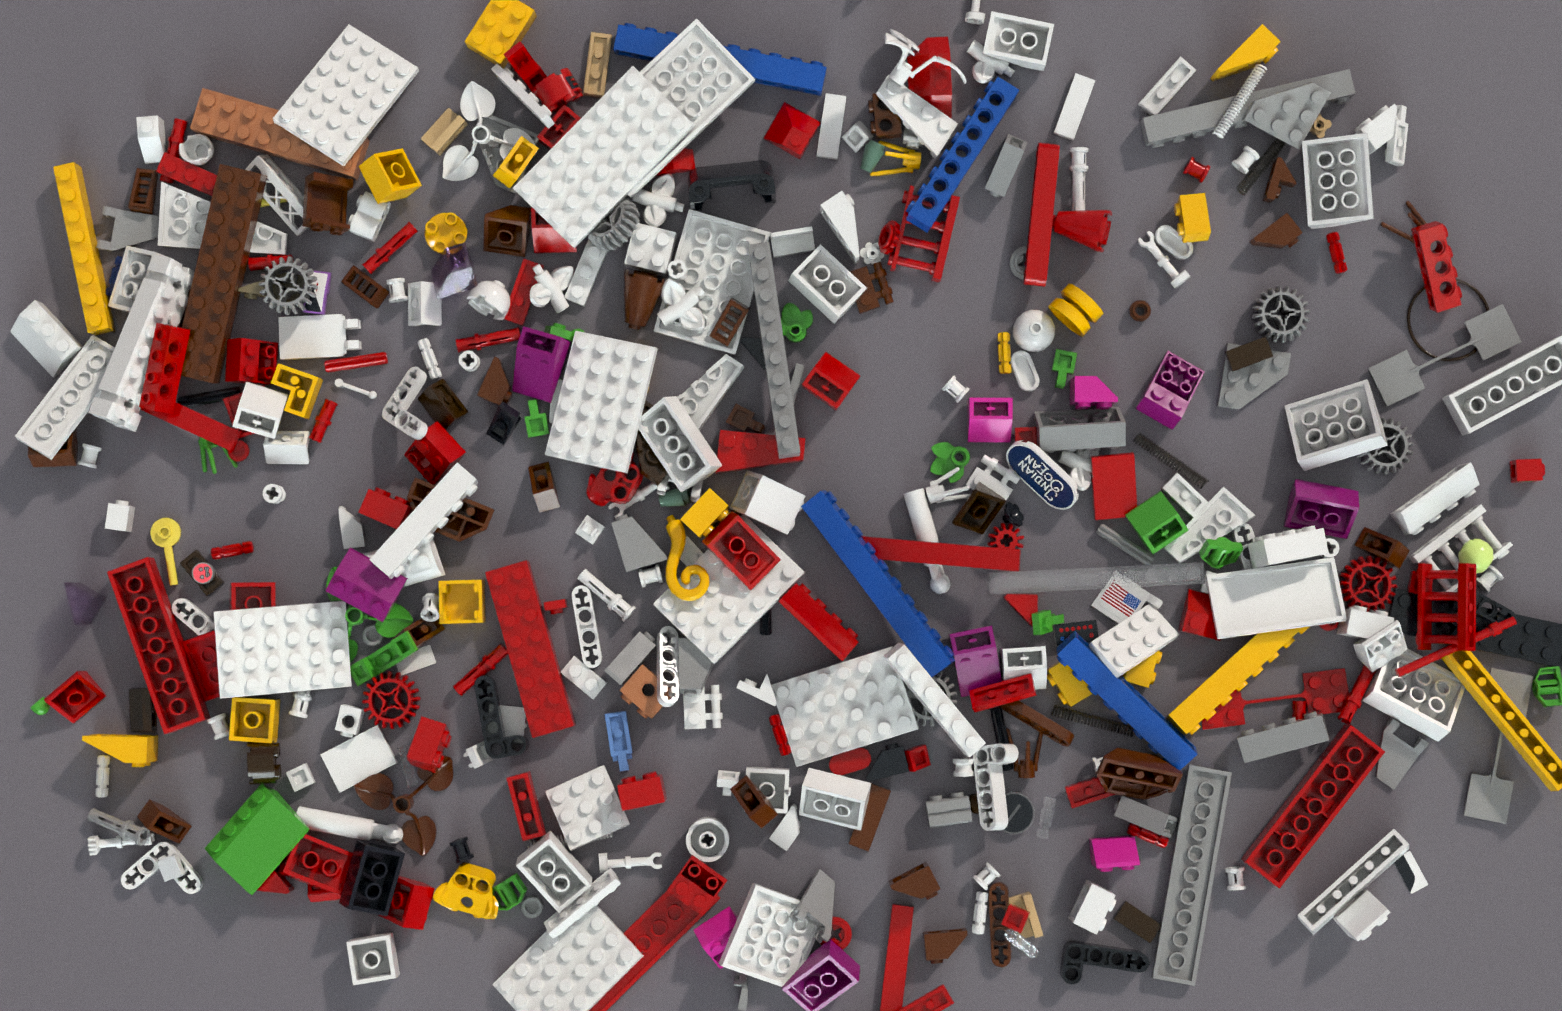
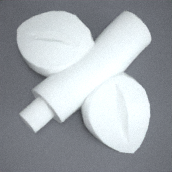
(985, 68)
(658, 200)
(551, 287)
(681, 305)
(1080, 464)

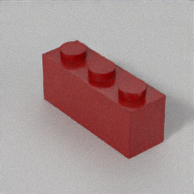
(526, 806)

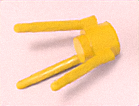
(909, 159)

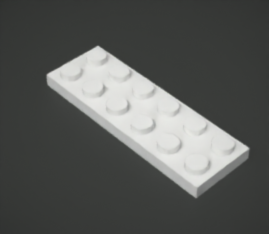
(67, 400)

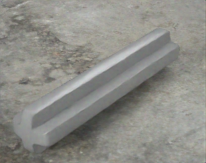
(1124, 544)

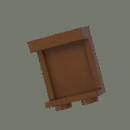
(326, 203)

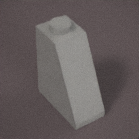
(1005, 166)
(635, 544)
(631, 657)
(693, 668)
(1145, 816)

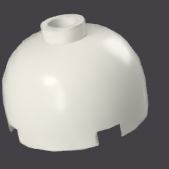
(490, 298)
(1033, 330)

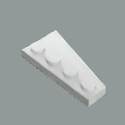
(925, 120)

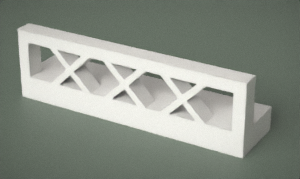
(285, 187)

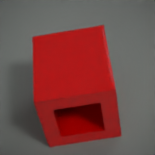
(1526, 470)

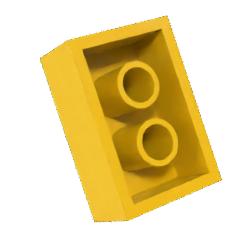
(500, 29)

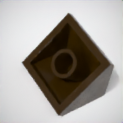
(979, 509)

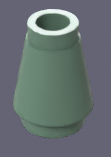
(872, 154)
(675, 498)

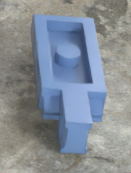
(619, 738)

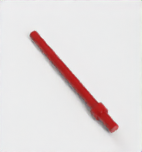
(1493, 630)

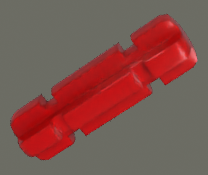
(1336, 252)
(232, 550)
(780, 735)
(1147, 835)

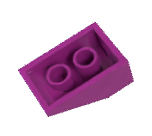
(822, 977)

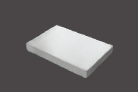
(359, 758)

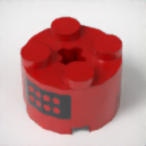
(558, 90)

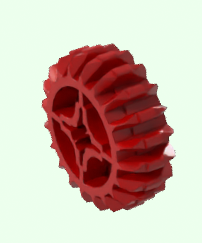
(1361, 577)
(375, 689)

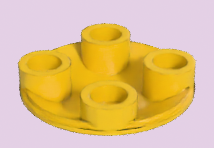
(445, 231)

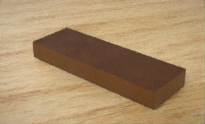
(876, 805)

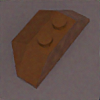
(465, 523)
(1137, 774)

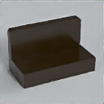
(442, 404)
(142, 710)

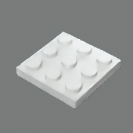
(587, 807)

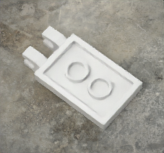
(316, 336)

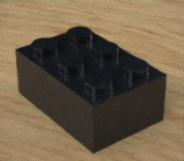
(371, 878)

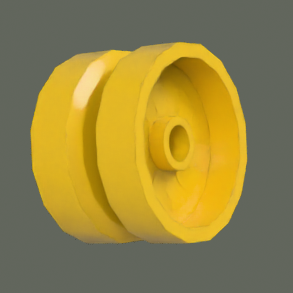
(1075, 310)

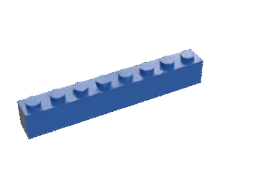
(1126, 701)

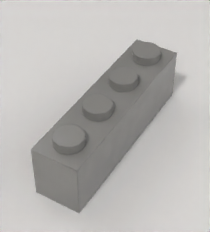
(1283, 737)

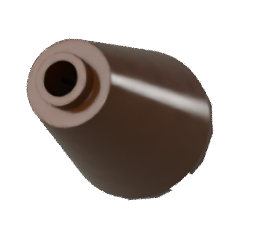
(640, 297)

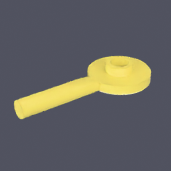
(166, 534)

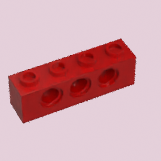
(1423, 238)
(164, 368)

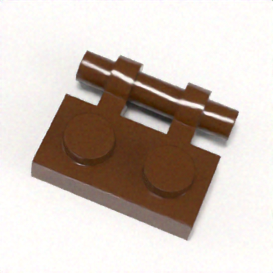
(869, 299)

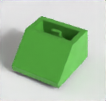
(1156, 522)

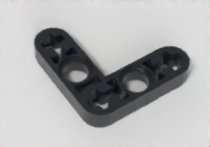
(1480, 599)

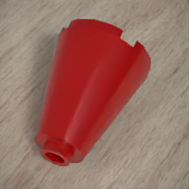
(1084, 227)

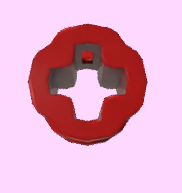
(1196, 169)

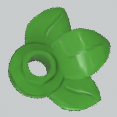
(794, 319)
(946, 460)

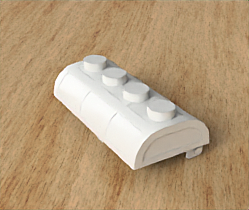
(423, 567)

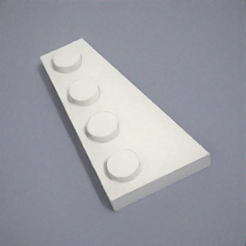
(709, 390)
(1213, 521)

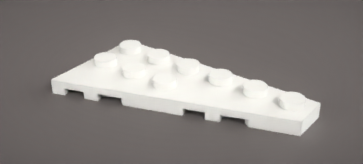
(184, 221)

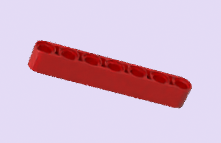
(1041, 214)

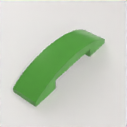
(383, 658)

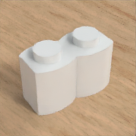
(368, 217)

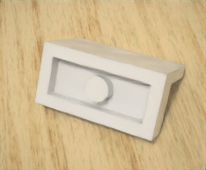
(792, 242)
(423, 304)
(287, 448)

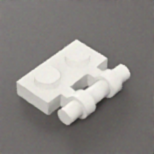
(985, 478)
(695, 713)

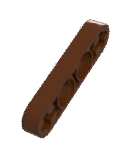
(1039, 722)
(995, 924)

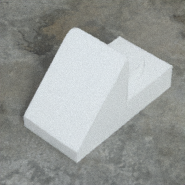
(764, 693)

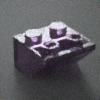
(454, 271)

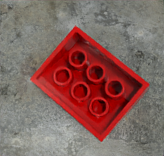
(819, 621)

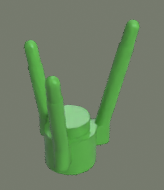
(205, 444)

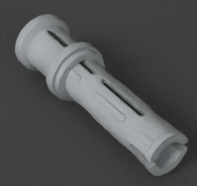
(125, 829)

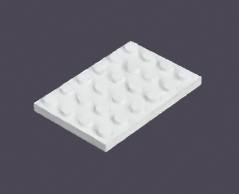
(346, 95)
(719, 264)
(601, 401)
(728, 606)
(282, 649)
(843, 707)
(571, 968)

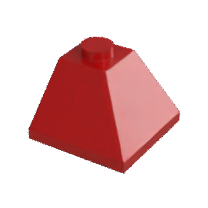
(792, 130)
(1198, 616)

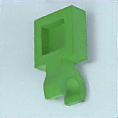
(559, 330)
(1064, 364)
(536, 423)
(1044, 620)

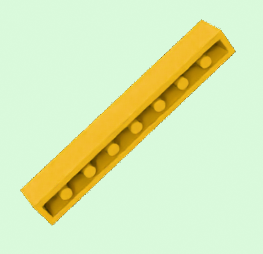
(83, 248)
(1229, 677)
(1507, 717)

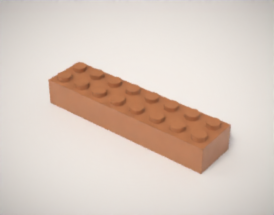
(253, 128)

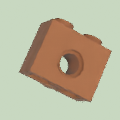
(634, 693)

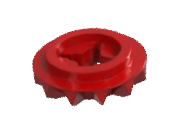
(888, 237)
(845, 932)

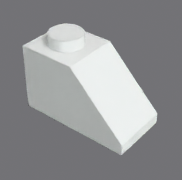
(151, 138)

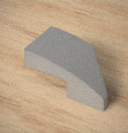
(741, 981)

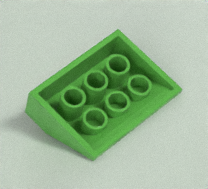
(257, 838)

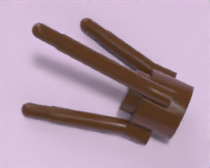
(1418, 220)
(1027, 766)

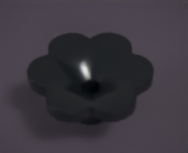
(1013, 514)

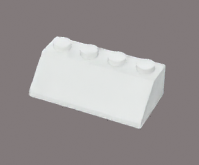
(678, 443)
(1436, 498)

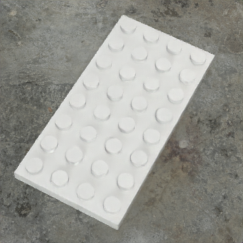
(698, 80)
(603, 157)

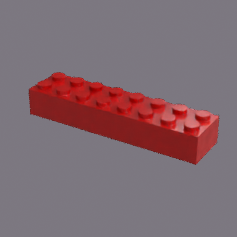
(158, 645)
(530, 648)
(1312, 805)

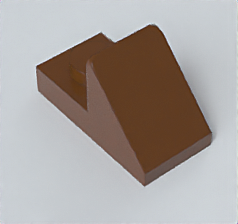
(1278, 175)

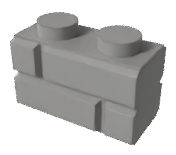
(948, 810)

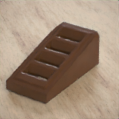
(148, 203)
(376, 294)
(738, 305)

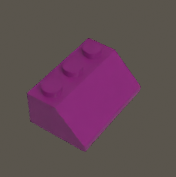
(1322, 506)
(365, 585)

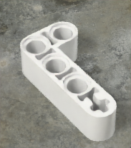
(990, 784)

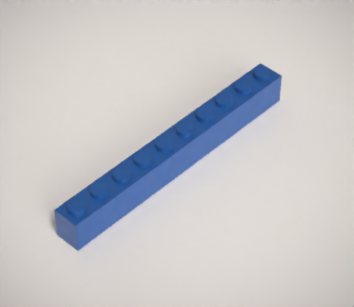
(764, 68)
(878, 583)

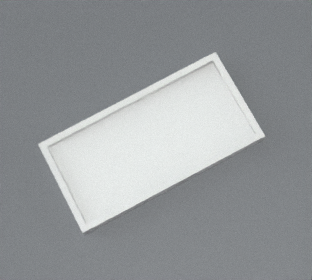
(1275, 598)

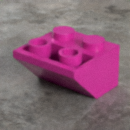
(1090, 391)
(990, 420)
(1114, 852)
(716, 932)

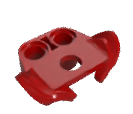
(602, 491)

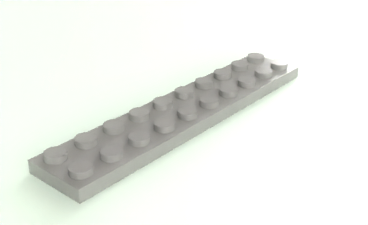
(1191, 875)

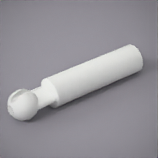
(925, 531)
(349, 826)

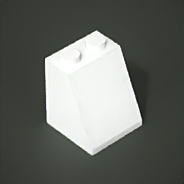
(767, 502)

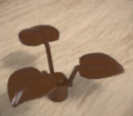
(417, 833)

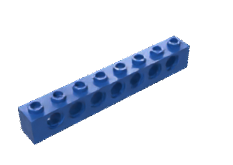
(1005, 95)

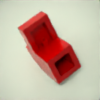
(524, 66)

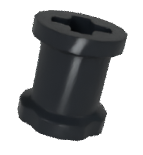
(461, 849)

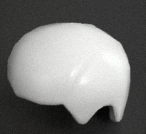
(197, 149)

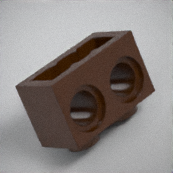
(883, 116)

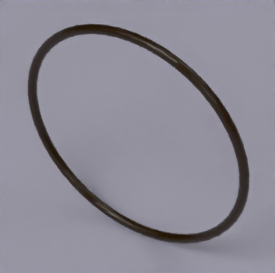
(1411, 333)

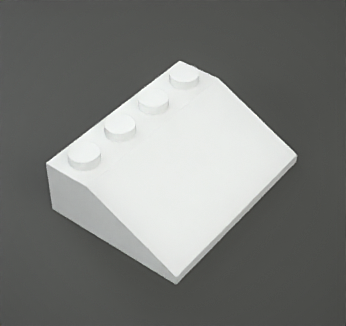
(1337, 180)
(1335, 425)
(1420, 699)

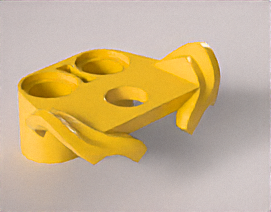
(484, 902)

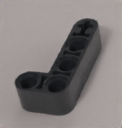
(496, 716)
(1104, 960)

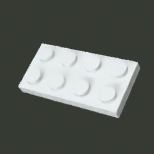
(1133, 640)

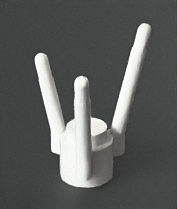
(937, 493)

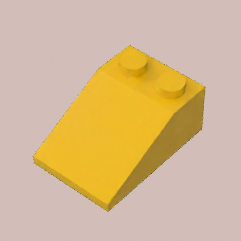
(1256, 49)
(133, 749)

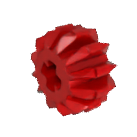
(1000, 535)

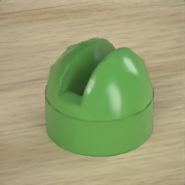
(40, 707)

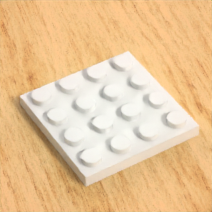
(766, 939)

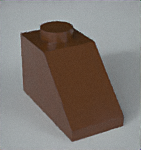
(1279, 234)
(496, 384)
(543, 487)
(1383, 547)
(423, 631)
(753, 802)
(163, 821)
(942, 943)

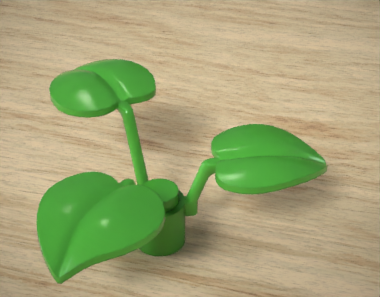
(394, 623)

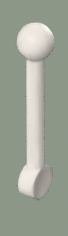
(339, 383)

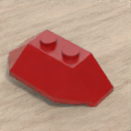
(934, 80)

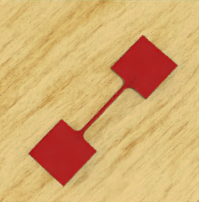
(1322, 691)

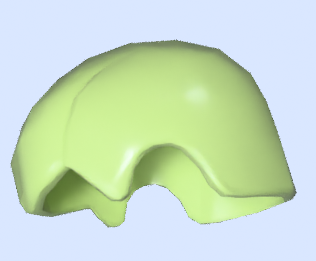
(1478, 553)

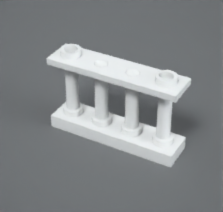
(1457, 530)

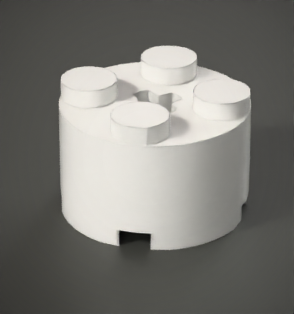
(715, 829)

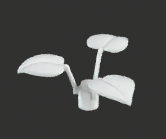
(903, 69)
(475, 104)

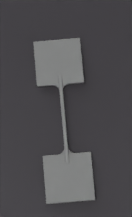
(1488, 332)
(1488, 795)

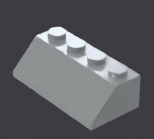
(1080, 429)

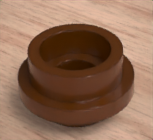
(1140, 304)

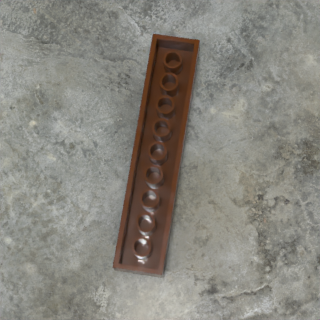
(221, 270)

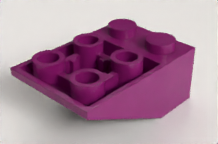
(538, 363)
(1170, 390)
(975, 658)

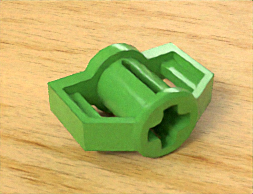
(1221, 548)
(1552, 686)
(507, 893)

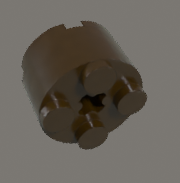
(263, 762)

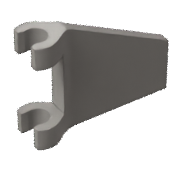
(129, 229)
(1397, 755)
(817, 905)

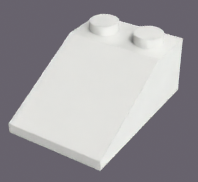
(1018, 40)
(840, 216)

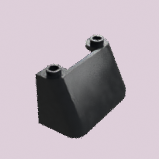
(753, 172)

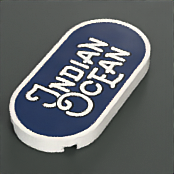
(1042, 475)

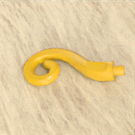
(678, 540)

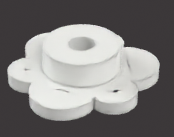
(866, 253)

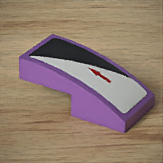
(319, 302)

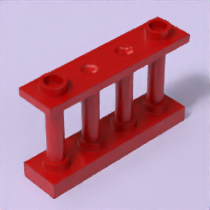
(940, 248)
(1466, 612)

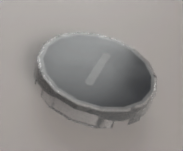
(1020, 813)

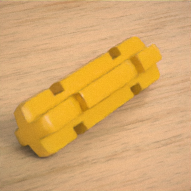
(1004, 352)

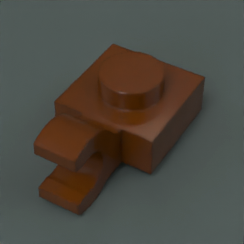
(743, 418)

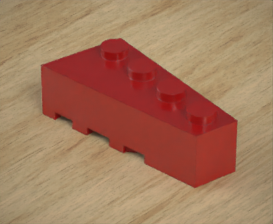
(750, 450)

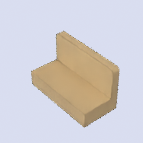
(444, 131)
(1032, 926)

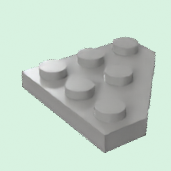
(1288, 113)
(491, 149)
(1247, 383)

